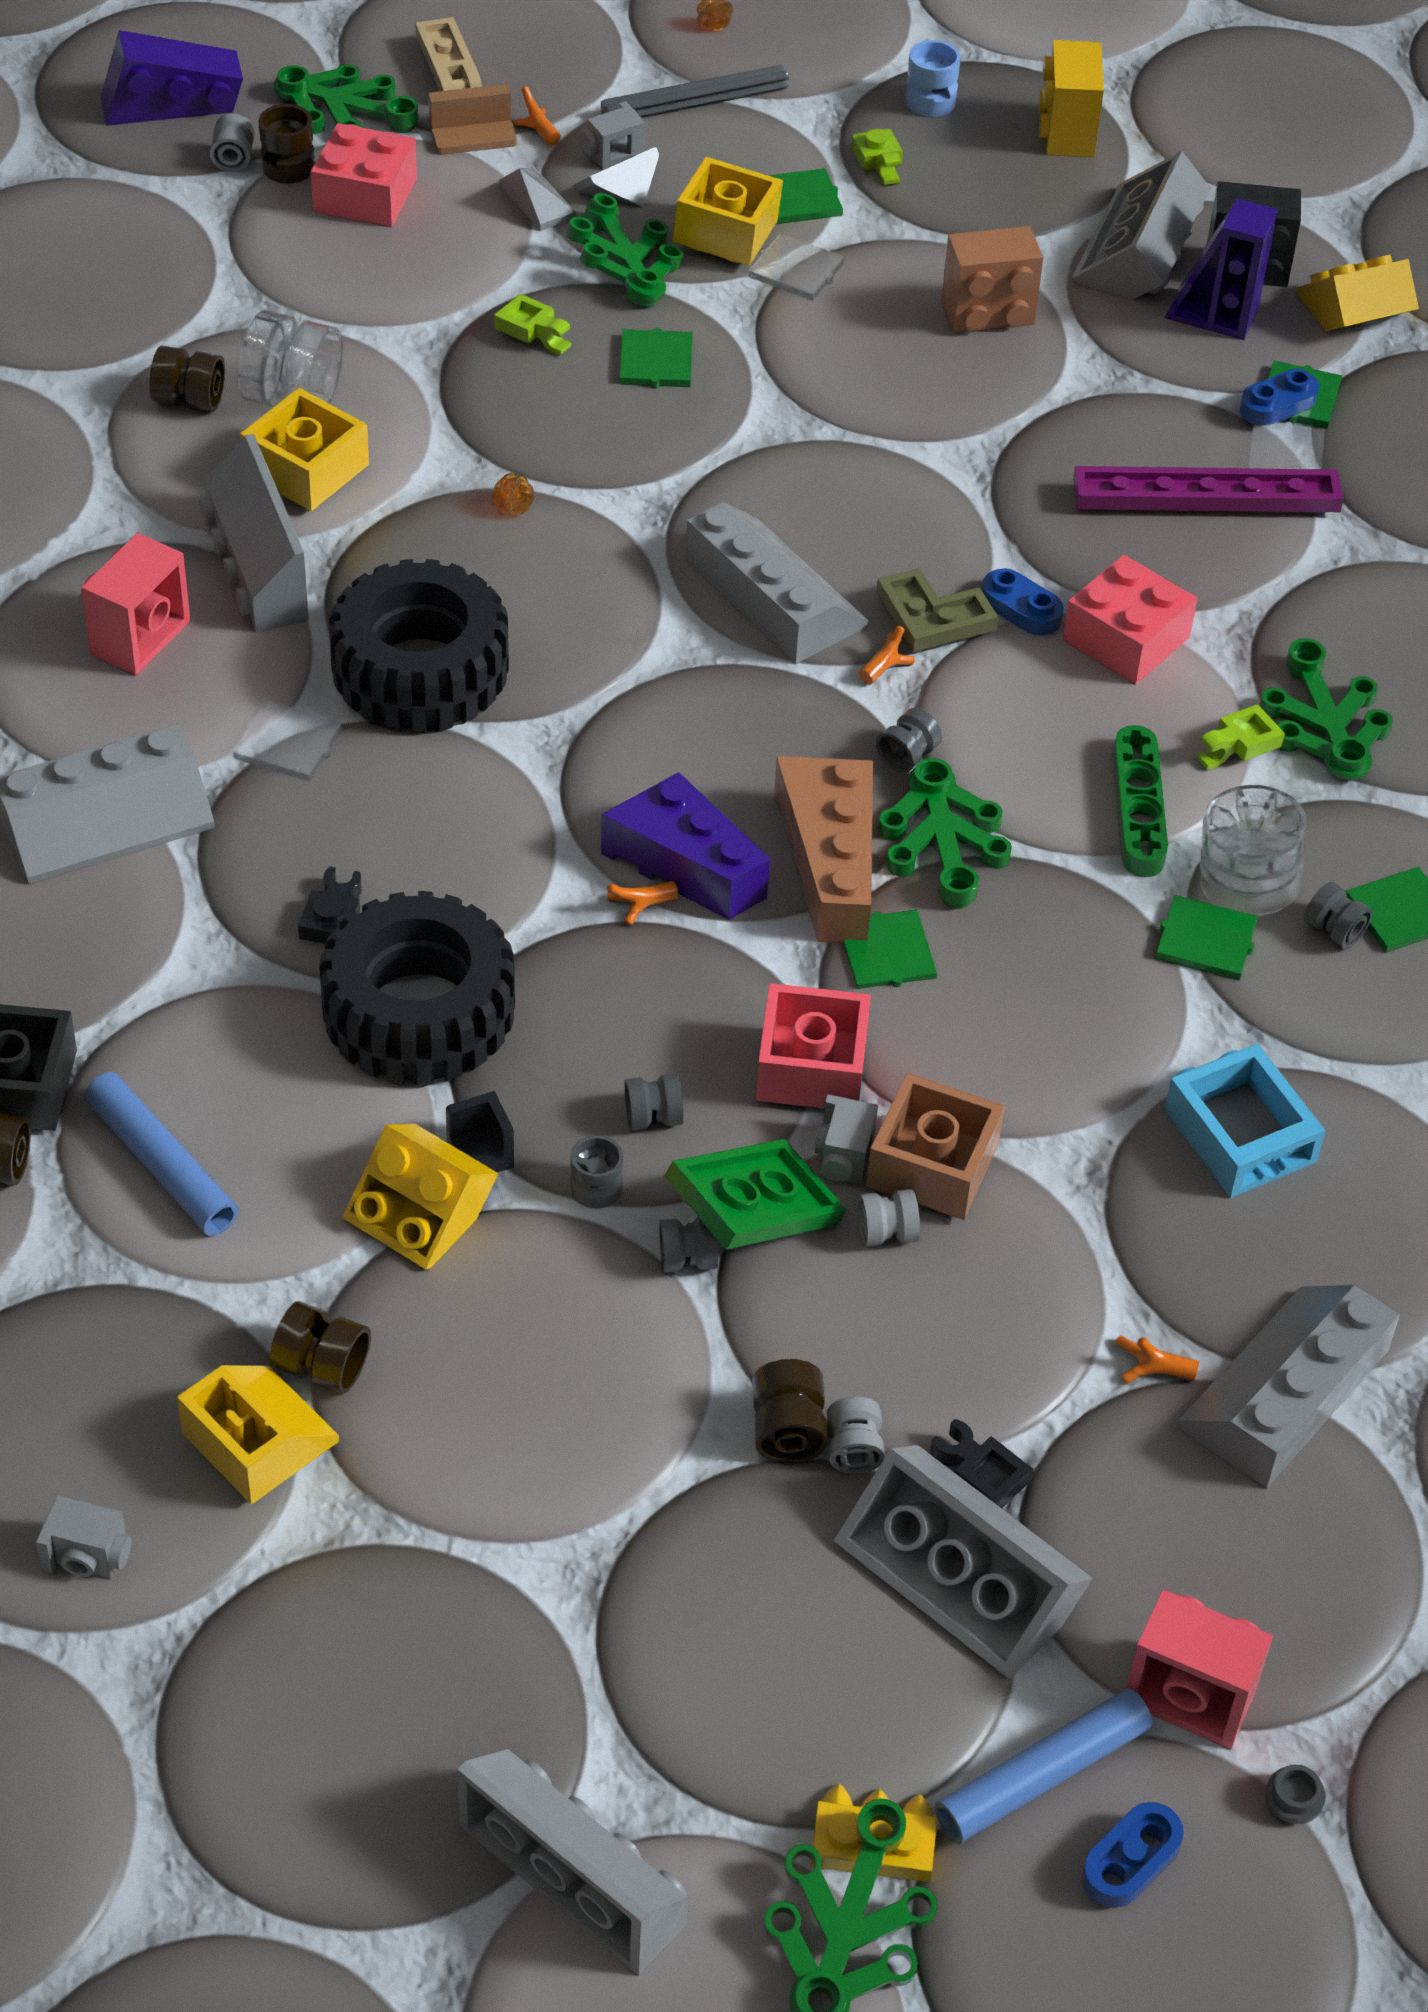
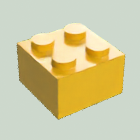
(1071, 98)
(727, 211)
(310, 447)

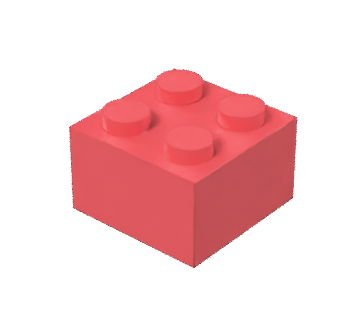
(364, 174)
(136, 603)
(1129, 619)
(812, 1045)
(1198, 1667)

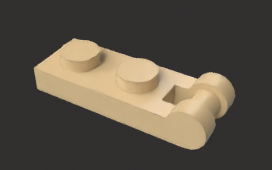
(447, 54)

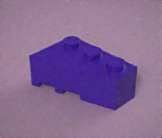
(168, 80)
(1229, 275)
(687, 840)

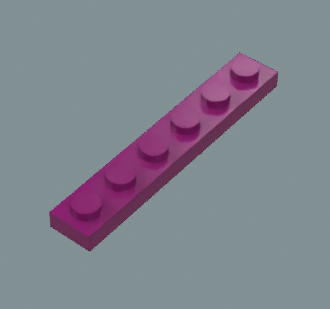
(1207, 489)

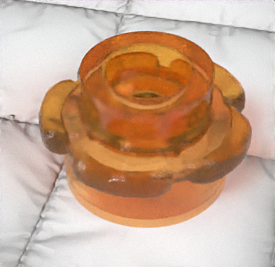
(714, 14)
(513, 494)

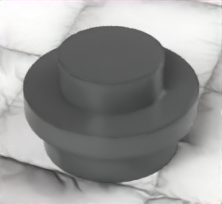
(1295, 1794)

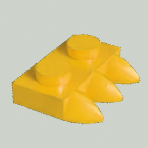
(839, 1844)

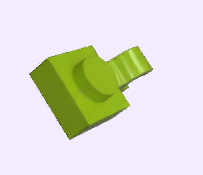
(879, 151)
(530, 319)
(1244, 732)

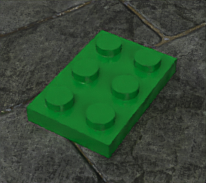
(755, 1193)

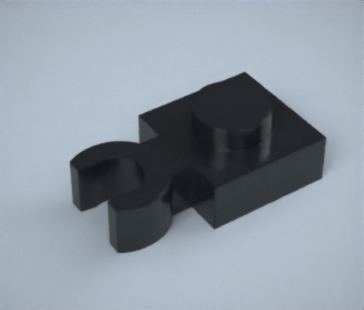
(329, 908)
(986, 1467)

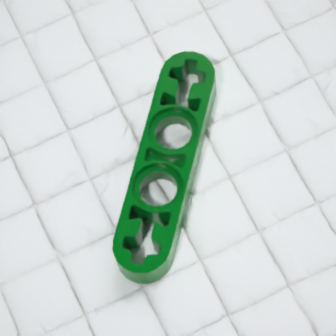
(1145, 800)

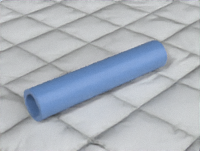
(161, 1154)
(1043, 1765)

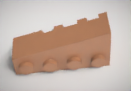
(830, 830)

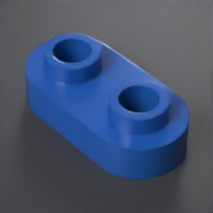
(1279, 397)
(1023, 601)
(1129, 1858)

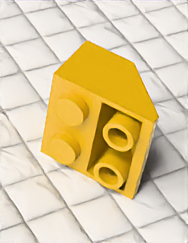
(1360, 292)
(418, 1193)
(252, 1427)

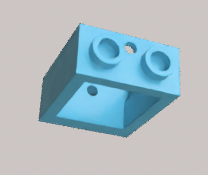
(1262, 1159)

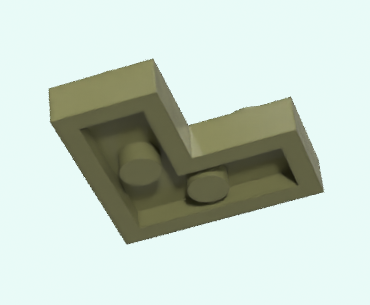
(931, 619)

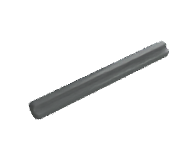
(702, 91)

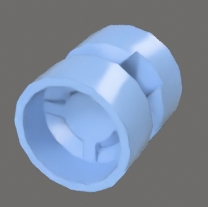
(932, 78)

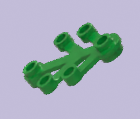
(297, 86)
(642, 284)
(1343, 754)
(936, 784)
(845, 1926)

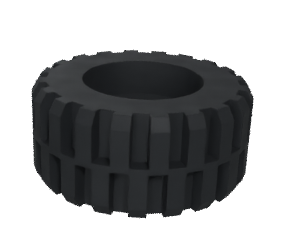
(419, 686)
(420, 1036)

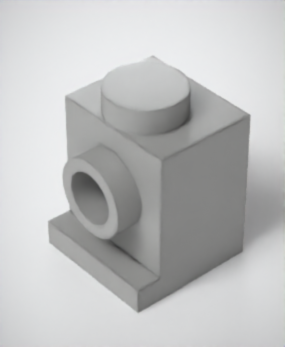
(614, 136)
(846, 1138)
(83, 1539)

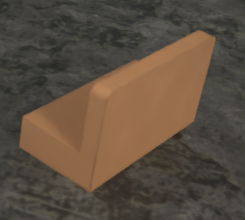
(471, 119)

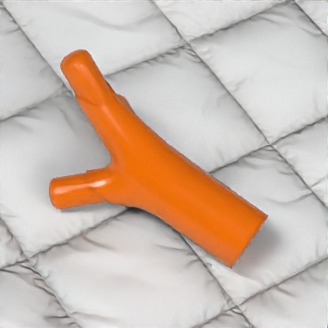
(538, 120)
(885, 658)
(642, 897)
(1156, 1361)

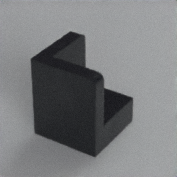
(482, 1131)

